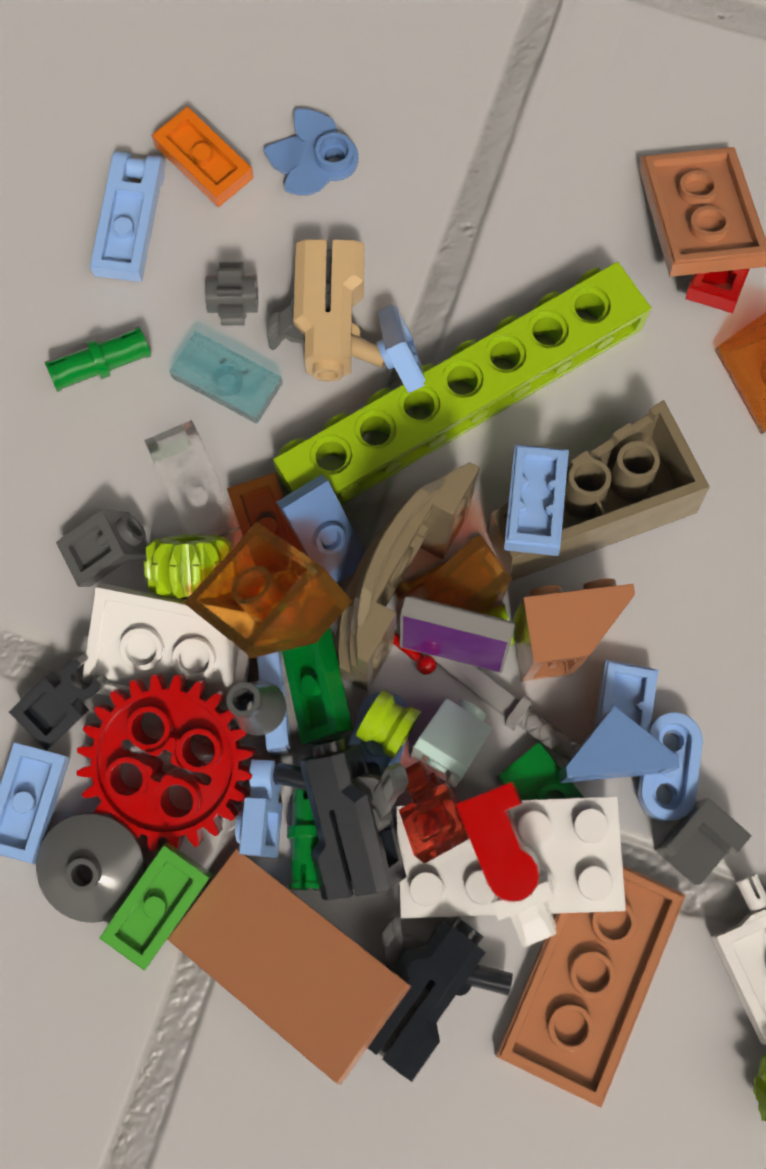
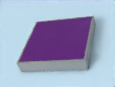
(455, 633)

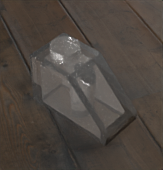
(192, 481)

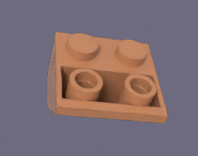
(562, 629)

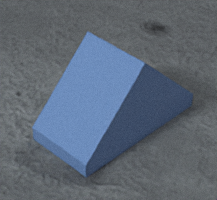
(618, 750)

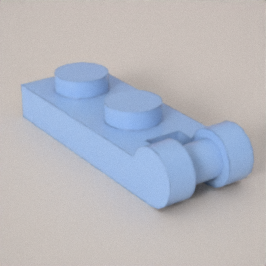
(127, 217)

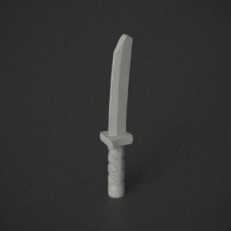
(514, 710)

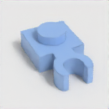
(260, 820)

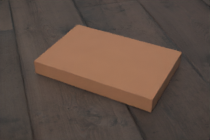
(703, 211)

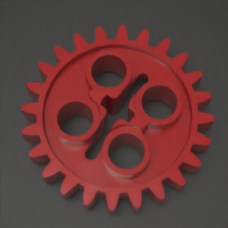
(184, 714)

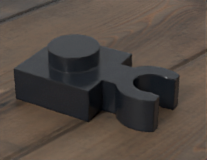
(54, 704)

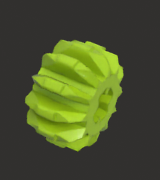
(182, 562)

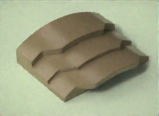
(426, 522)

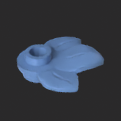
(307, 154)

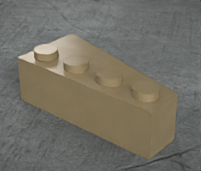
(617, 492)

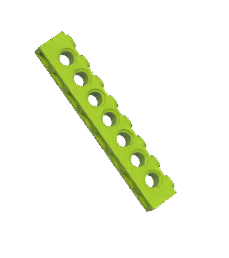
(604, 293)

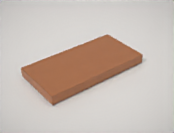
(289, 966)
(590, 990)

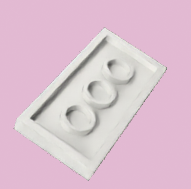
(573, 842)

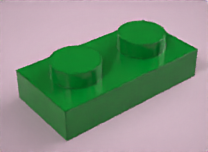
(317, 690)

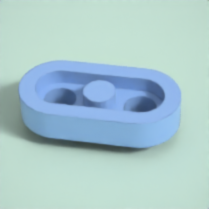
(682, 781)

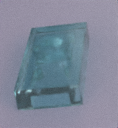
(226, 377)

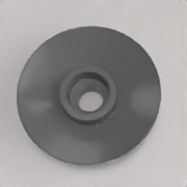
(103, 846)

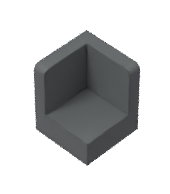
(702, 841)

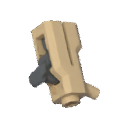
(321, 309)

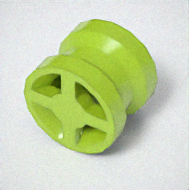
(388, 723)

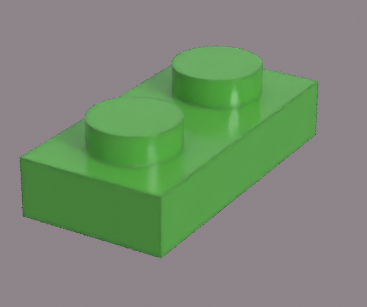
(155, 906)

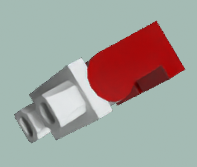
(509, 864)

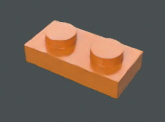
(202, 156)

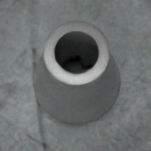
(265, 713)

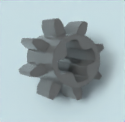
(231, 293)

